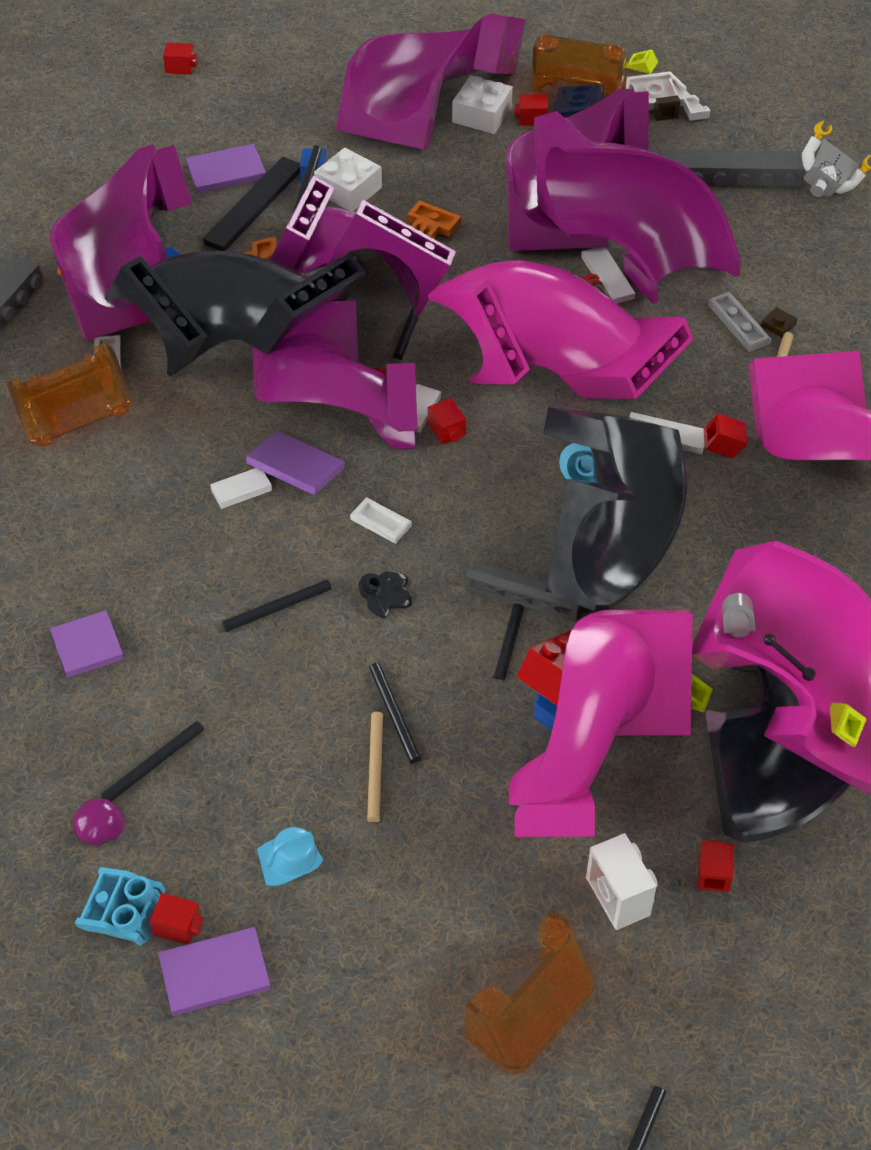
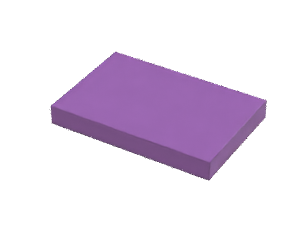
(225, 168)
(295, 462)
(214, 971)

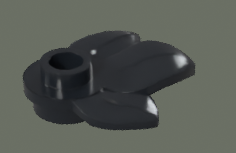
(387, 593)

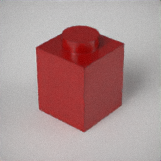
(179, 58)
(530, 107)
(446, 421)
(725, 436)
(715, 866)
(176, 919)

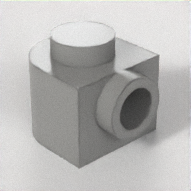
(738, 615)

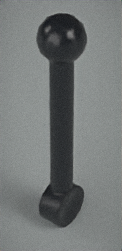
(807, 673)

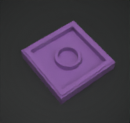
(86, 644)

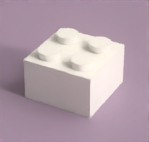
(482, 104)
(352, 177)
(621, 881)

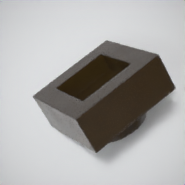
(667, 108)
(779, 322)

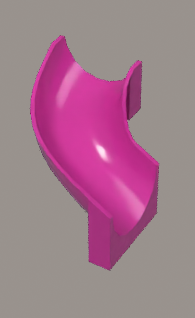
(562, 323)
(811, 406)
(822, 624)
(618, 679)

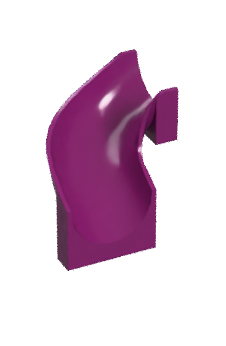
(398, 77)
(615, 119)
(632, 198)
(113, 230)
(325, 233)
(321, 366)

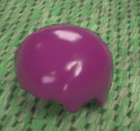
(98, 821)

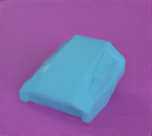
(121, 905)

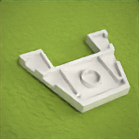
(666, 85)

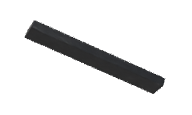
(252, 204)

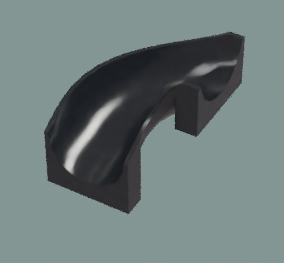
(227, 296)
(627, 518)
(758, 781)

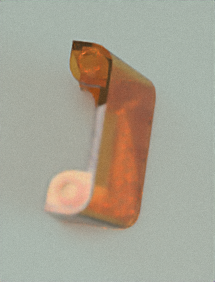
(577, 63)
(71, 396)
(522, 1026)

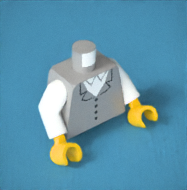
(829, 168)

